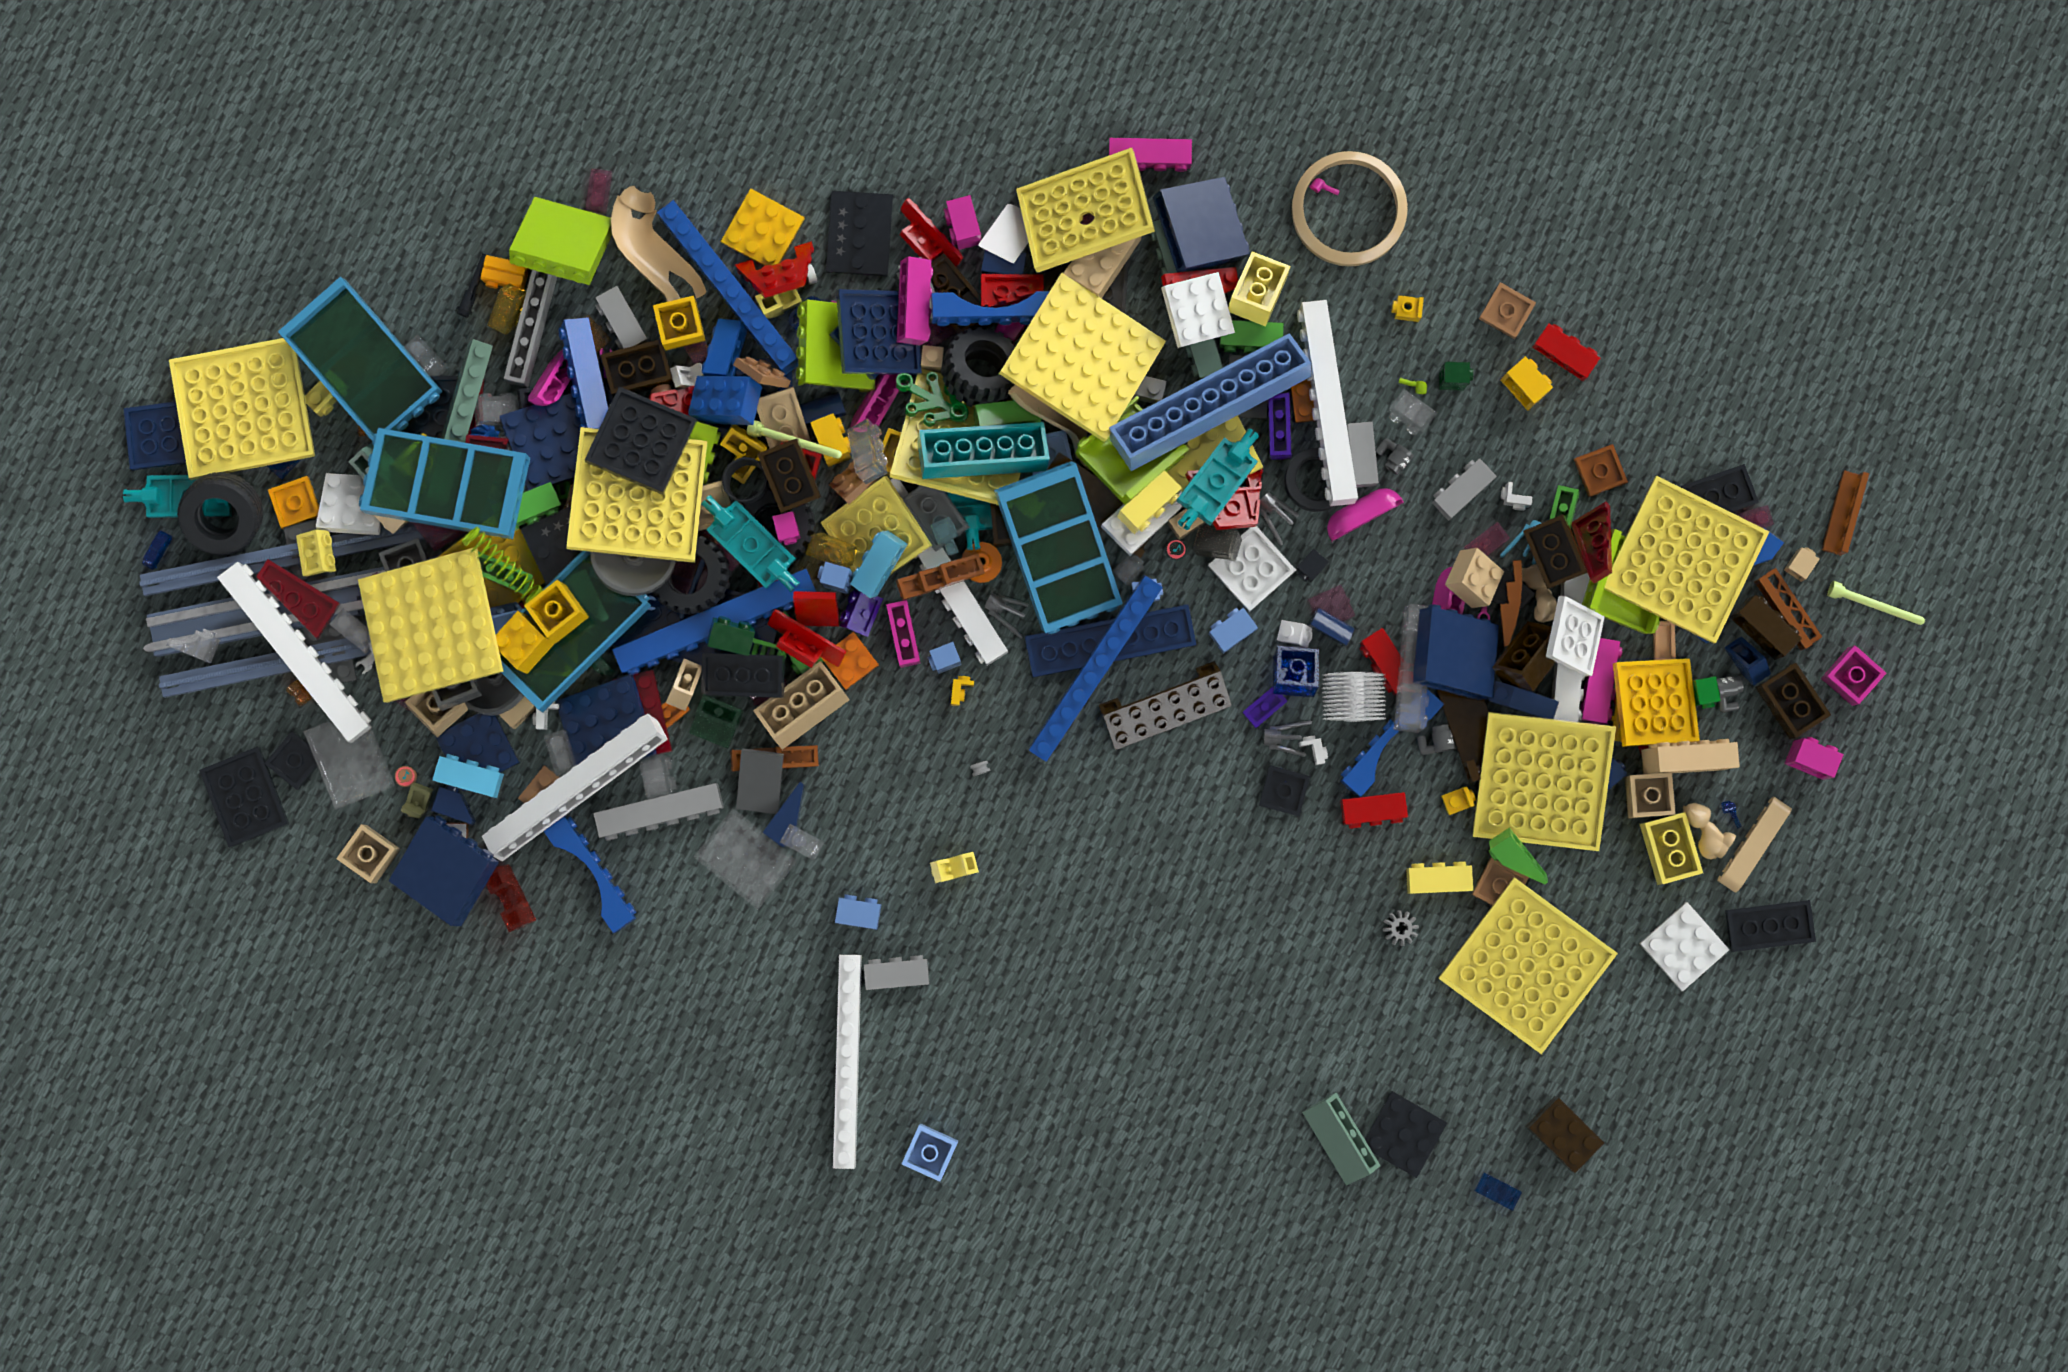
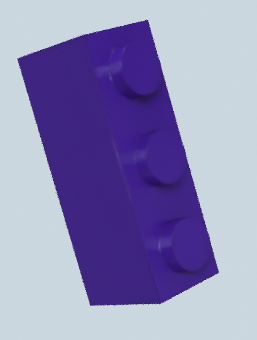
(1280, 427)

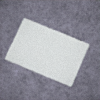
(1007, 234)

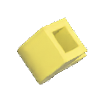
(777, 304)
(954, 867)

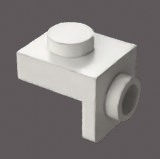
(686, 376)
(1517, 501)
(1294, 633)
(541, 719)
(1319, 752)

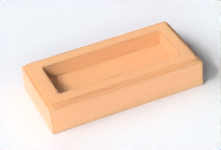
(1664, 641)

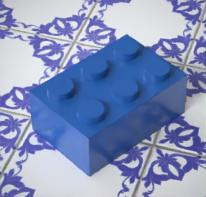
(725, 400)

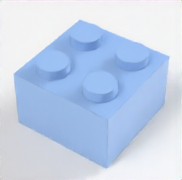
(929, 1152)

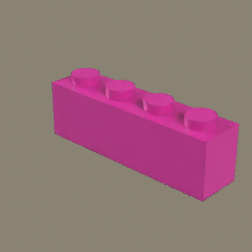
(1156, 152)
(914, 301)
(1599, 686)

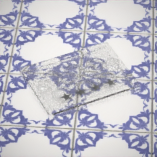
(348, 768)
(745, 859)

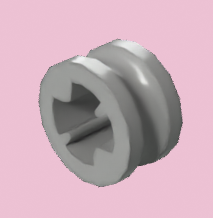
(980, 768)

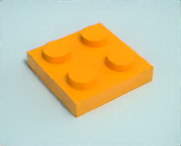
(294, 502)

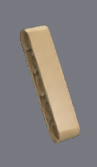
(1755, 845)

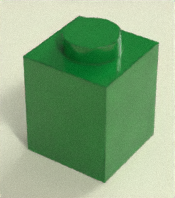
(1706, 692)

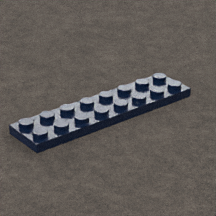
(1072, 646)

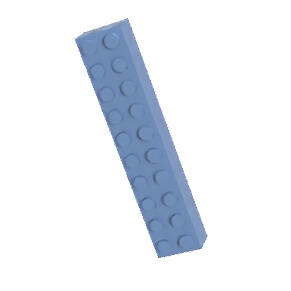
(1210, 402)

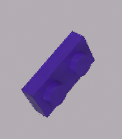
(1264, 707)

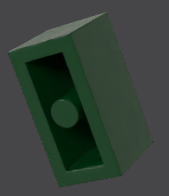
(1455, 376)
(730, 635)

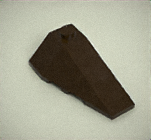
(950, 280)

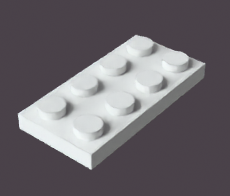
(1126, 539)

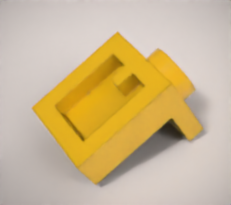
(957, 693)
(1458, 800)

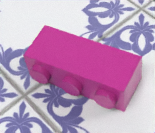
(903, 633)

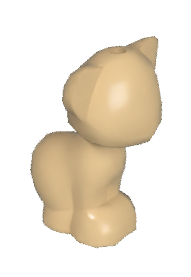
(1546, 602)
(1712, 841)

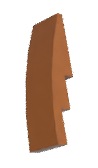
(940, 577)
(1510, 610)
(793, 756)

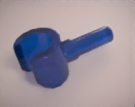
(1730, 807)

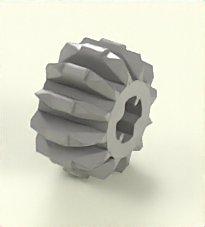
(1395, 923)

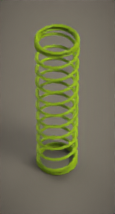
(473, 534)

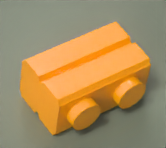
(501, 273)

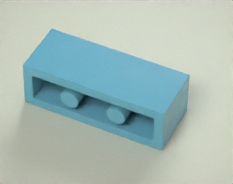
(878, 563)
(468, 775)

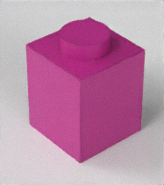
(786, 528)

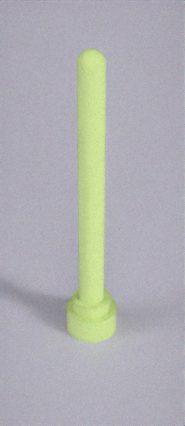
(758, 430)
(1836, 591)

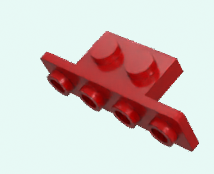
(925, 237)
(804, 643)

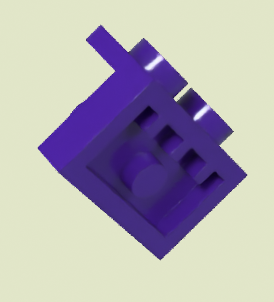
(860, 612)

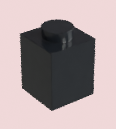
(1311, 566)

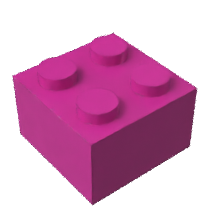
(964, 224)
(1853, 675)
(1814, 758)

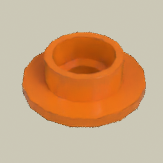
(993, 561)

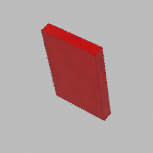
(816, 608)

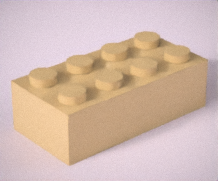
(1100, 268)
(804, 705)
(1690, 756)

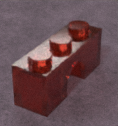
(516, 908)

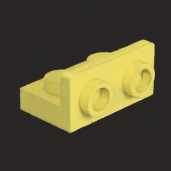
(320, 399)
(316, 552)

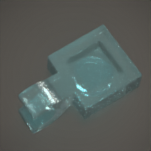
(944, 533)

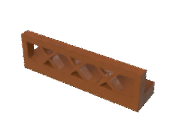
(1845, 512)
(1776, 603)

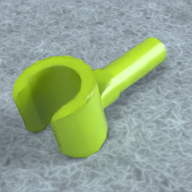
(1421, 386)

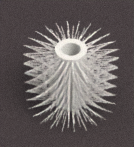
(1353, 696)

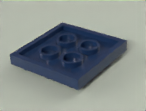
(154, 436)
(480, 741)

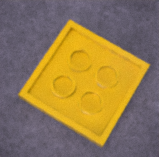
(762, 229)

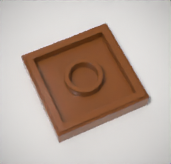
(1600, 470)

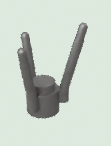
(1270, 504)
(997, 603)
(1273, 737)

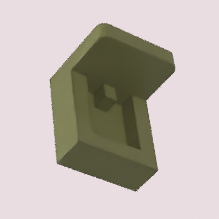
(417, 800)

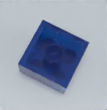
(1295, 671)

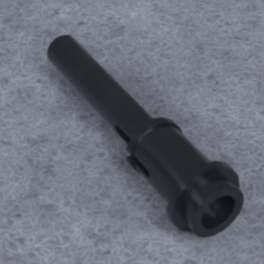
(470, 295)

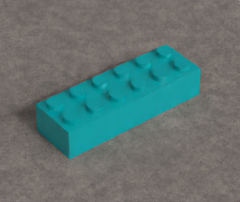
(983, 450)

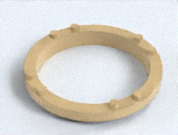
(1345, 258)

